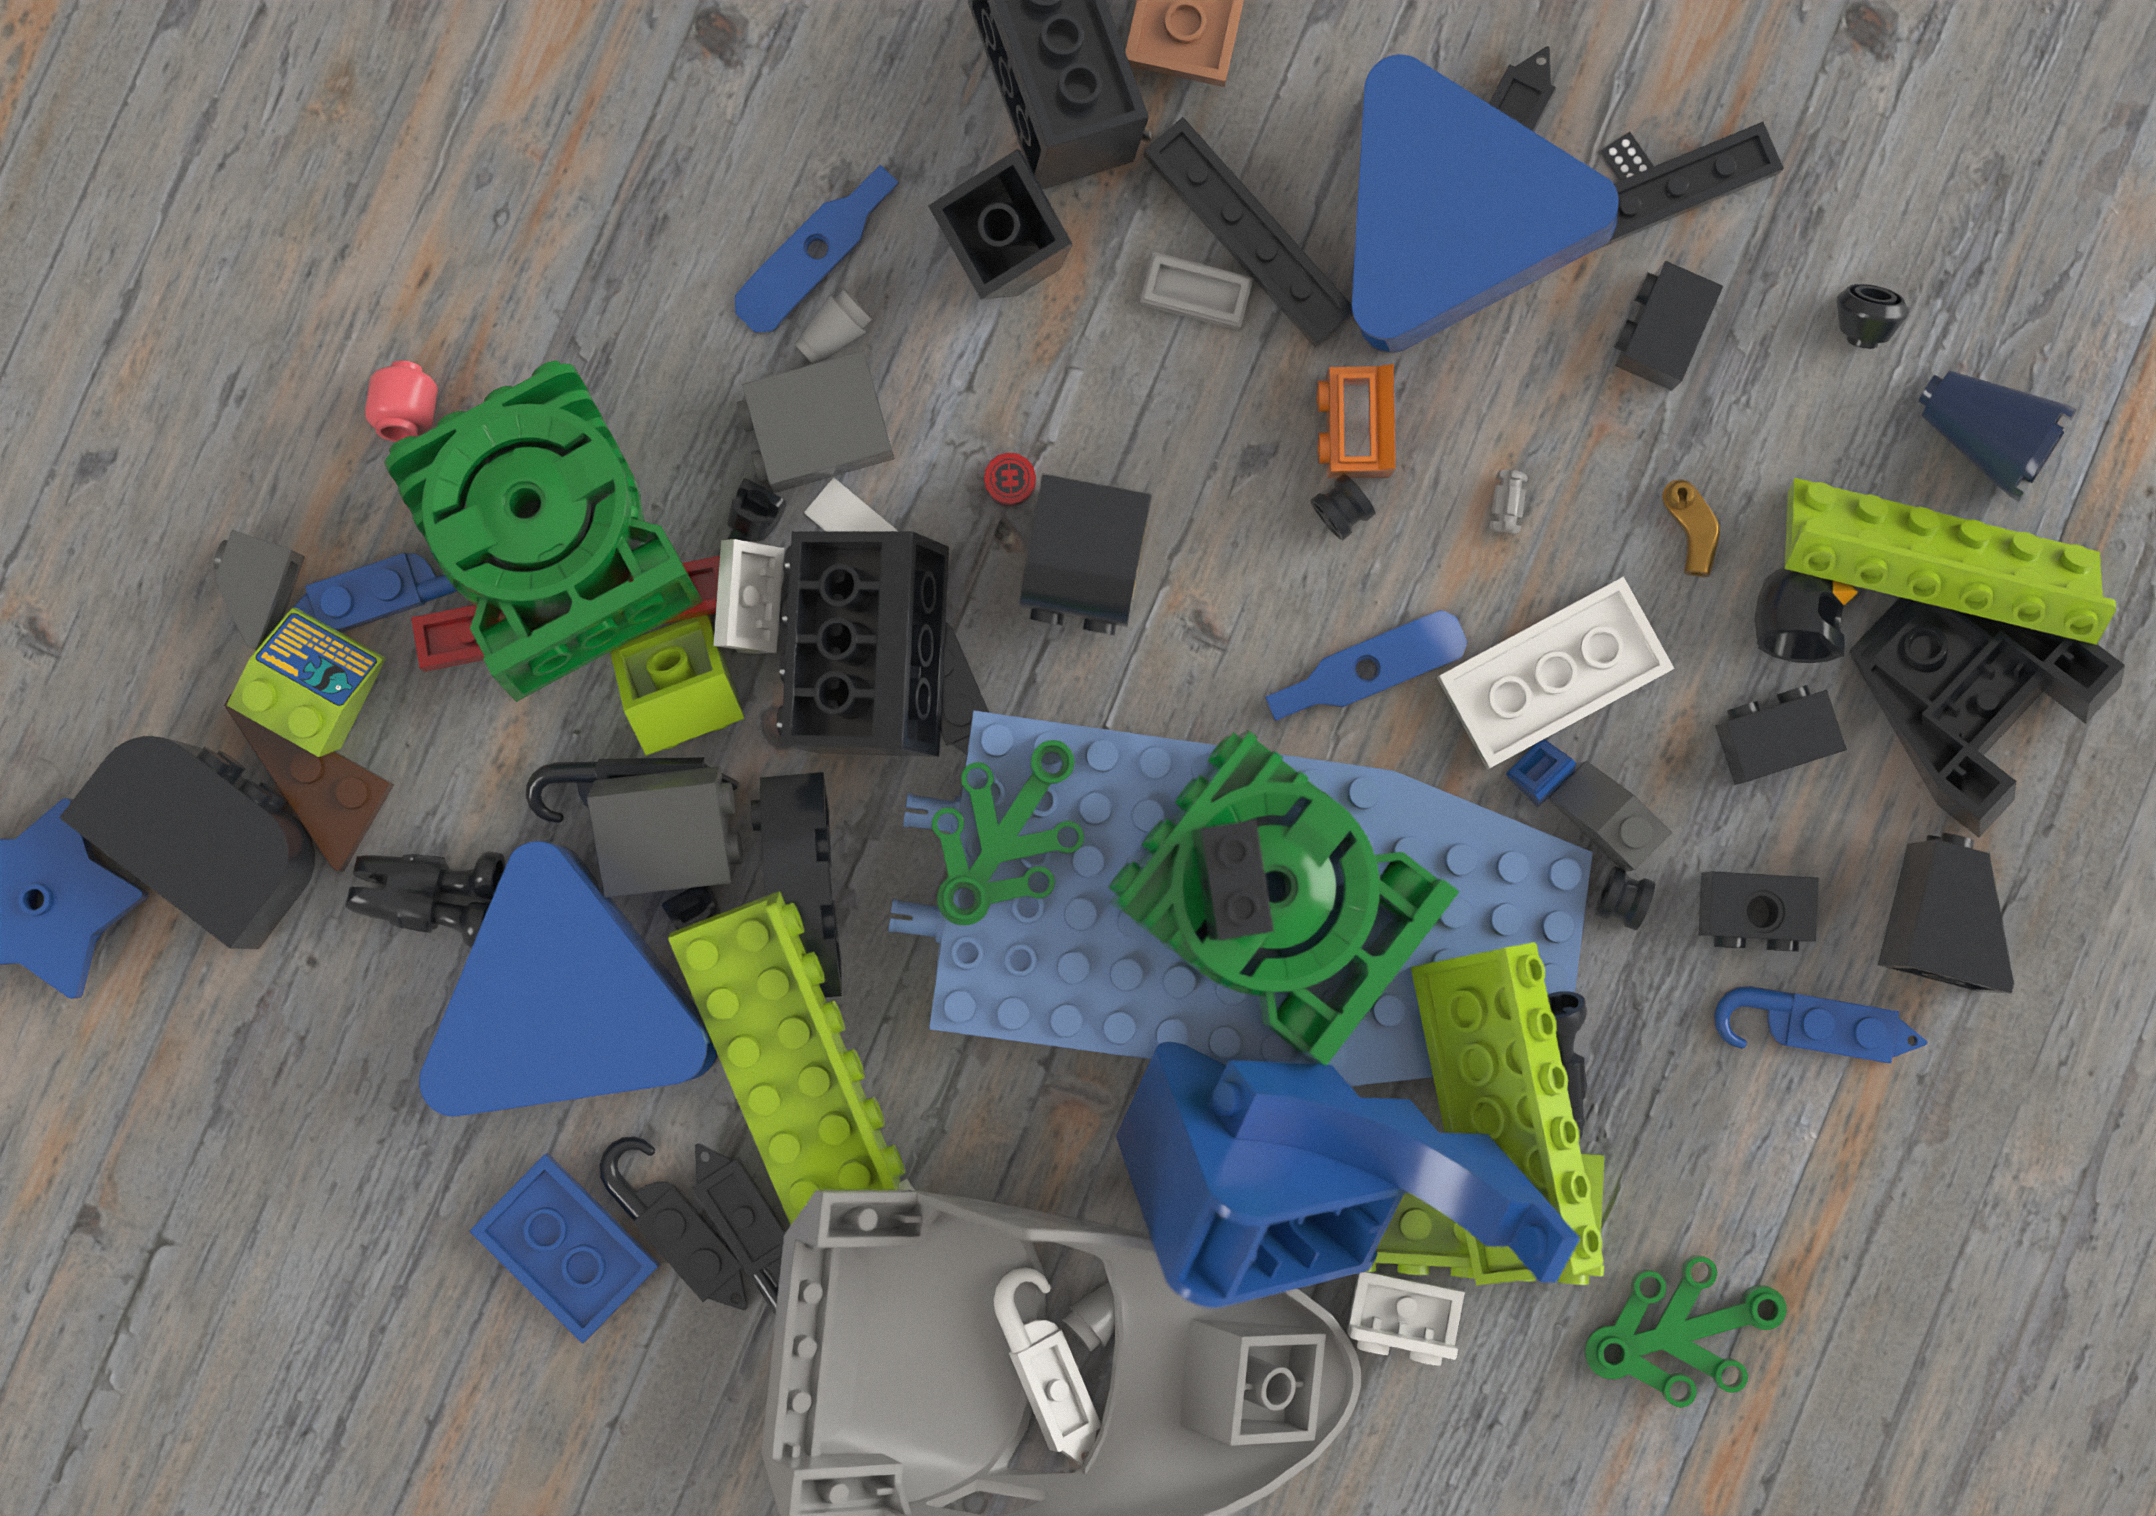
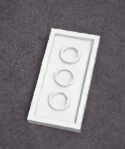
(1555, 673)

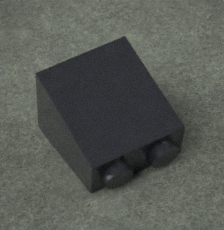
(1003, 229)
(1948, 917)

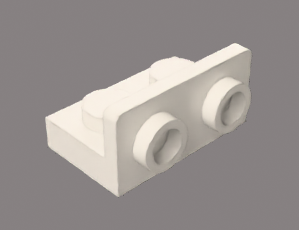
(749, 597)

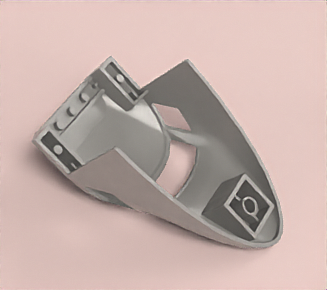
(905, 1393)

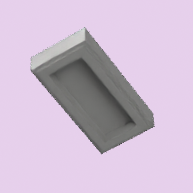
(1196, 291)

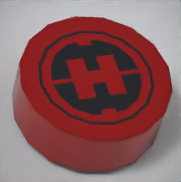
(1010, 479)

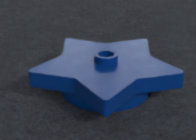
(78, 903)

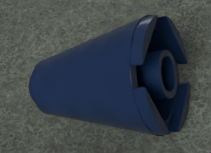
(1995, 426)

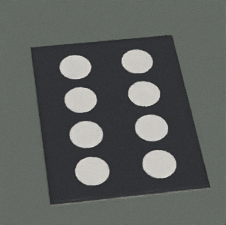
(1626, 157)

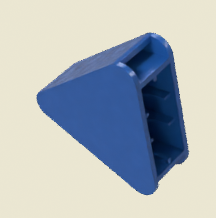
(1458, 206)
(559, 1000)
(1240, 1213)

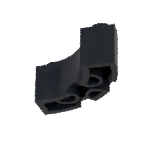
(798, 862)

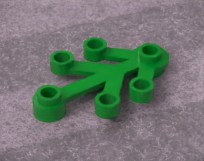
(1000, 841)
(1676, 1332)

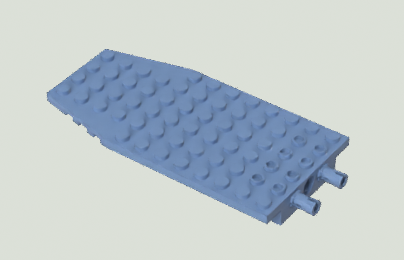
(1097, 982)

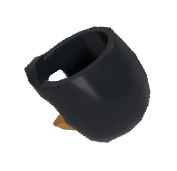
(1801, 617)

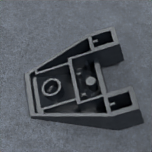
(1961, 683)

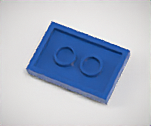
(564, 1247)

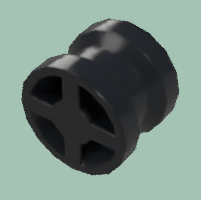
(1343, 507)
(1625, 898)

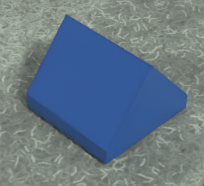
(1541, 771)

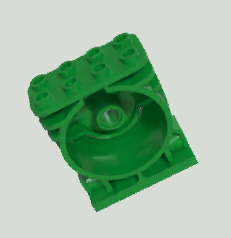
(581, 602)
(1167, 900)

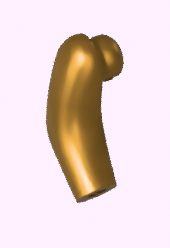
(1697, 522)

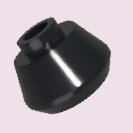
(1870, 314)

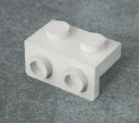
(1405, 1316)

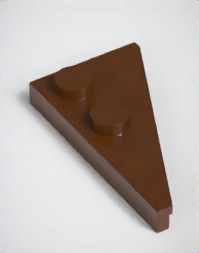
(327, 792)

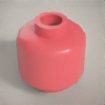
(401, 401)

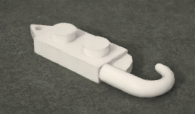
(1047, 1371)

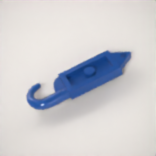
(374, 592)
(1821, 1024)

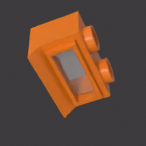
(1358, 421)

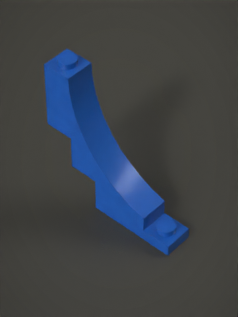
(1393, 1140)

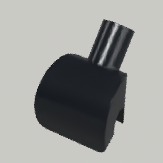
(754, 512)
(691, 906)

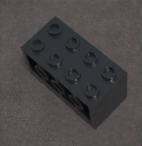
(1063, 84)
(863, 643)

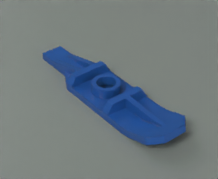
(792, 272)
(1397, 658)

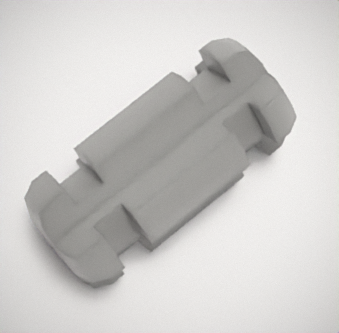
(1508, 502)

